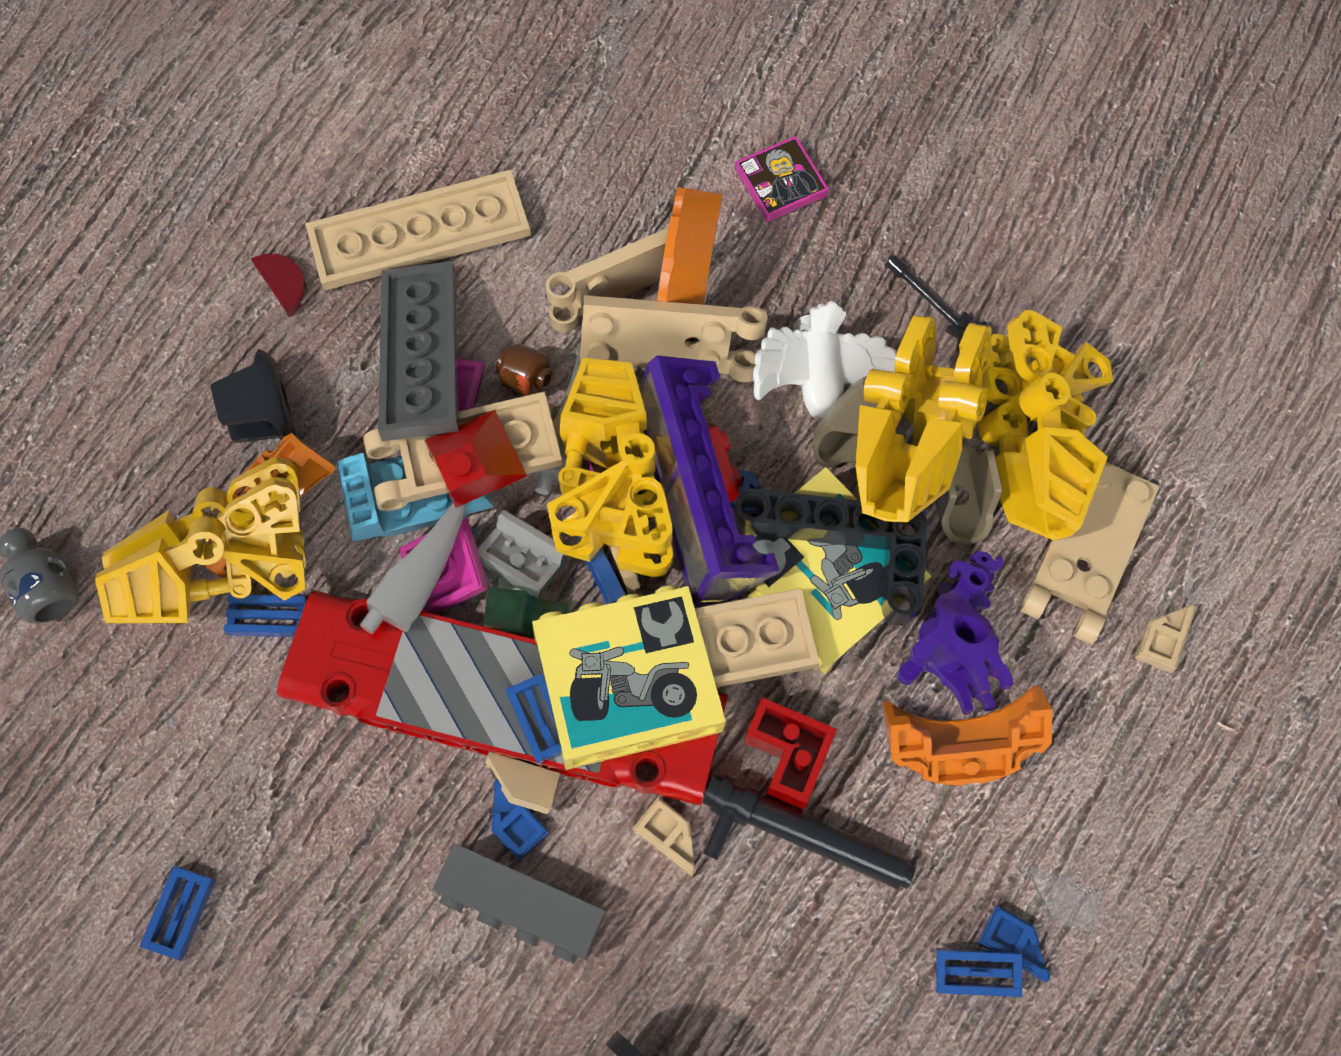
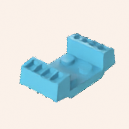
(367, 521)

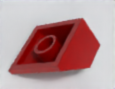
(475, 459)

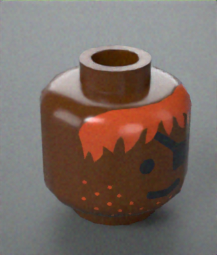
(524, 369)

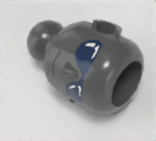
(35, 578)

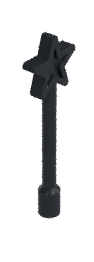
(958, 325)

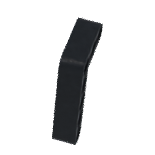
(849, 533)

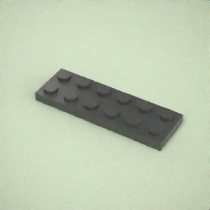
(418, 352)

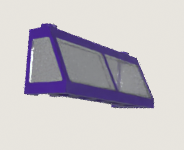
(711, 552)

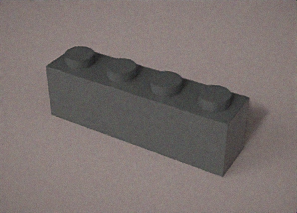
(519, 902)

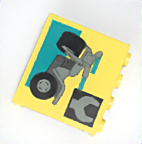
(837, 581)
(628, 676)

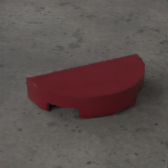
(283, 280)

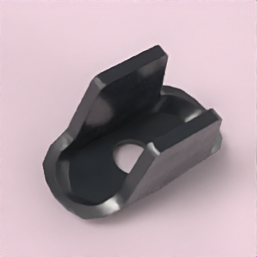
(254, 402)

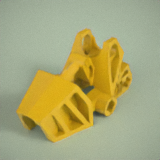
(940, 405)
(607, 426)
(1056, 469)
(258, 535)

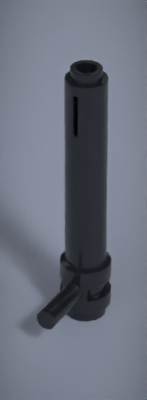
(749, 806)

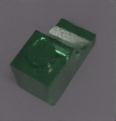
(515, 610)

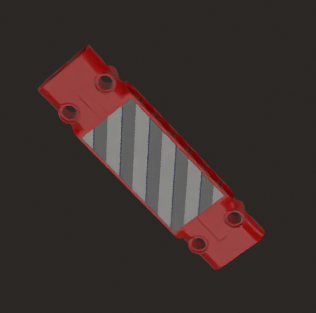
(449, 688)

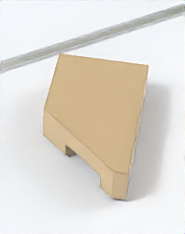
(1165, 639)
(668, 834)

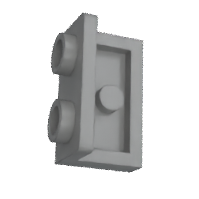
(521, 555)

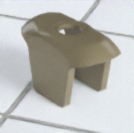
(837, 433)
(981, 481)

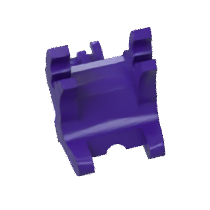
(958, 640)

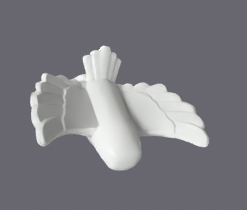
(818, 358)

